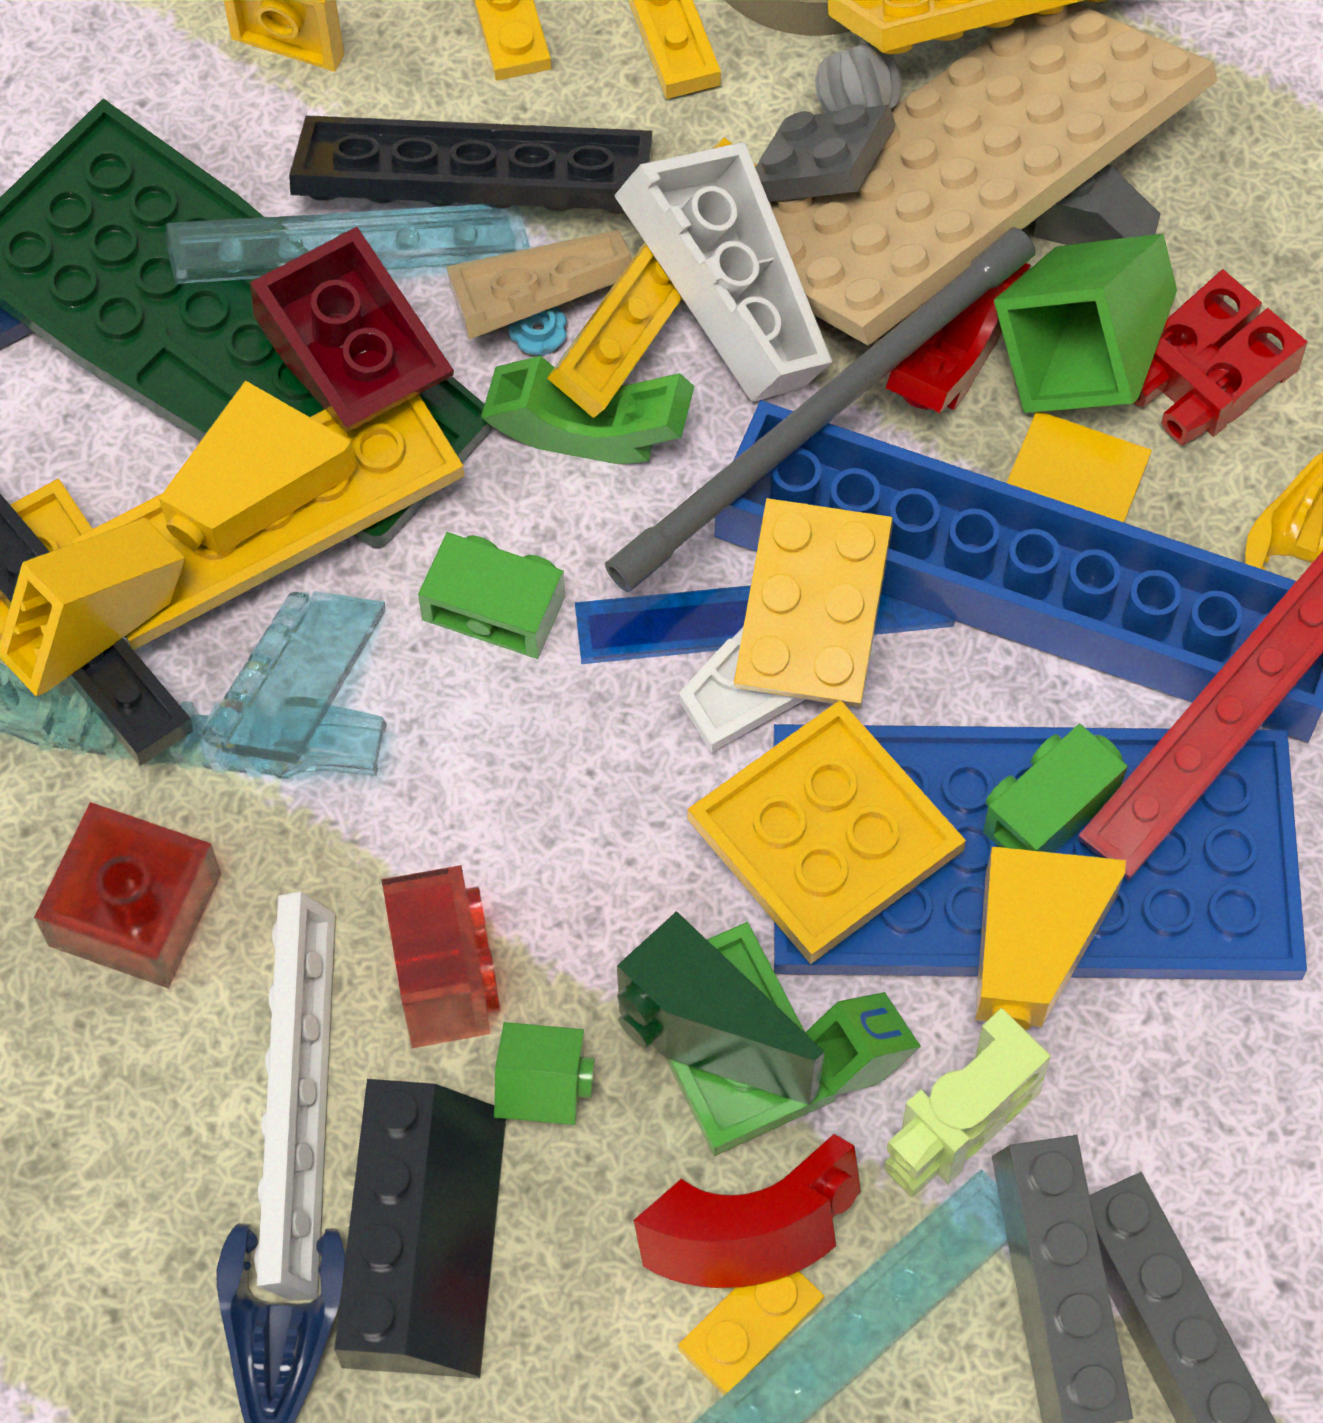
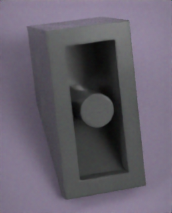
(1098, 211)

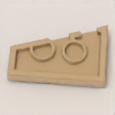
(529, 281)

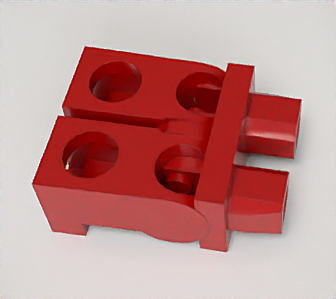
(1218, 359)

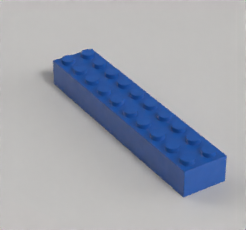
(1034, 565)

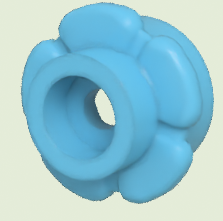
(540, 341)

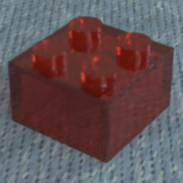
(128, 894)
(441, 955)

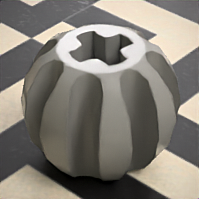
(858, 77)

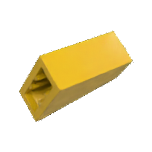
(252, 471)
(86, 600)
(1038, 927)

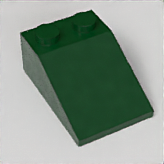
(711, 1016)

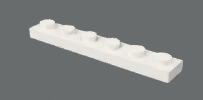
(296, 1099)

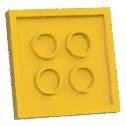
(825, 830)

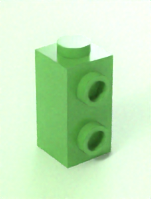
(1057, 794)

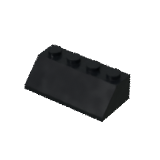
(420, 1232)

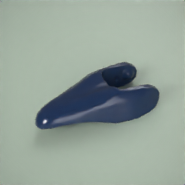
(275, 1343)

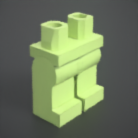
(967, 1106)

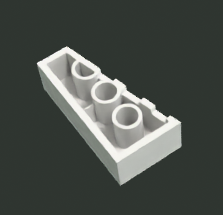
(729, 264)

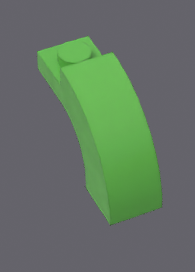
(542, 416)

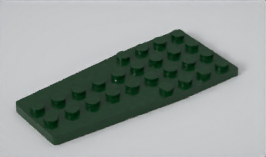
(97, 283)

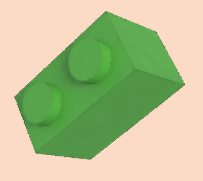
(492, 594)

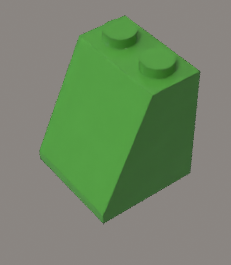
(1087, 322)

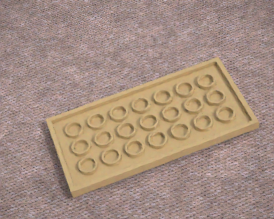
(982, 155)

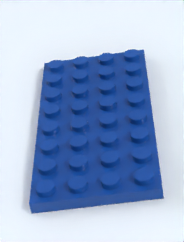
(1203, 906)

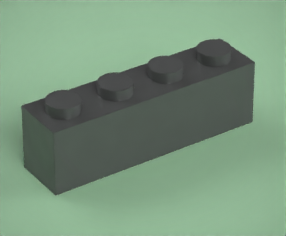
(1061, 1282)
(1171, 1311)

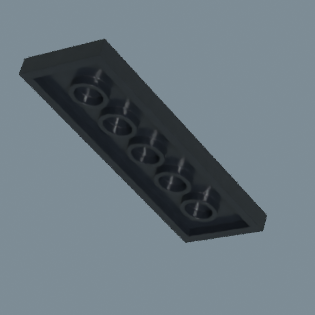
(466, 162)

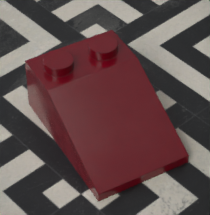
(347, 330)

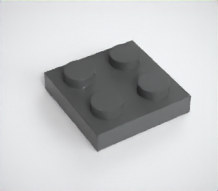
(824, 152)

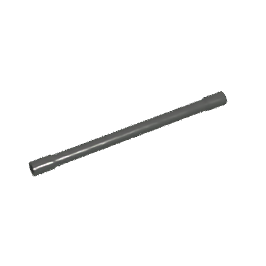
(658, 543)

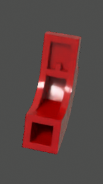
(951, 359)
(753, 1235)

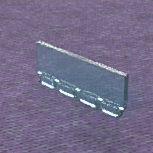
(293, 676)

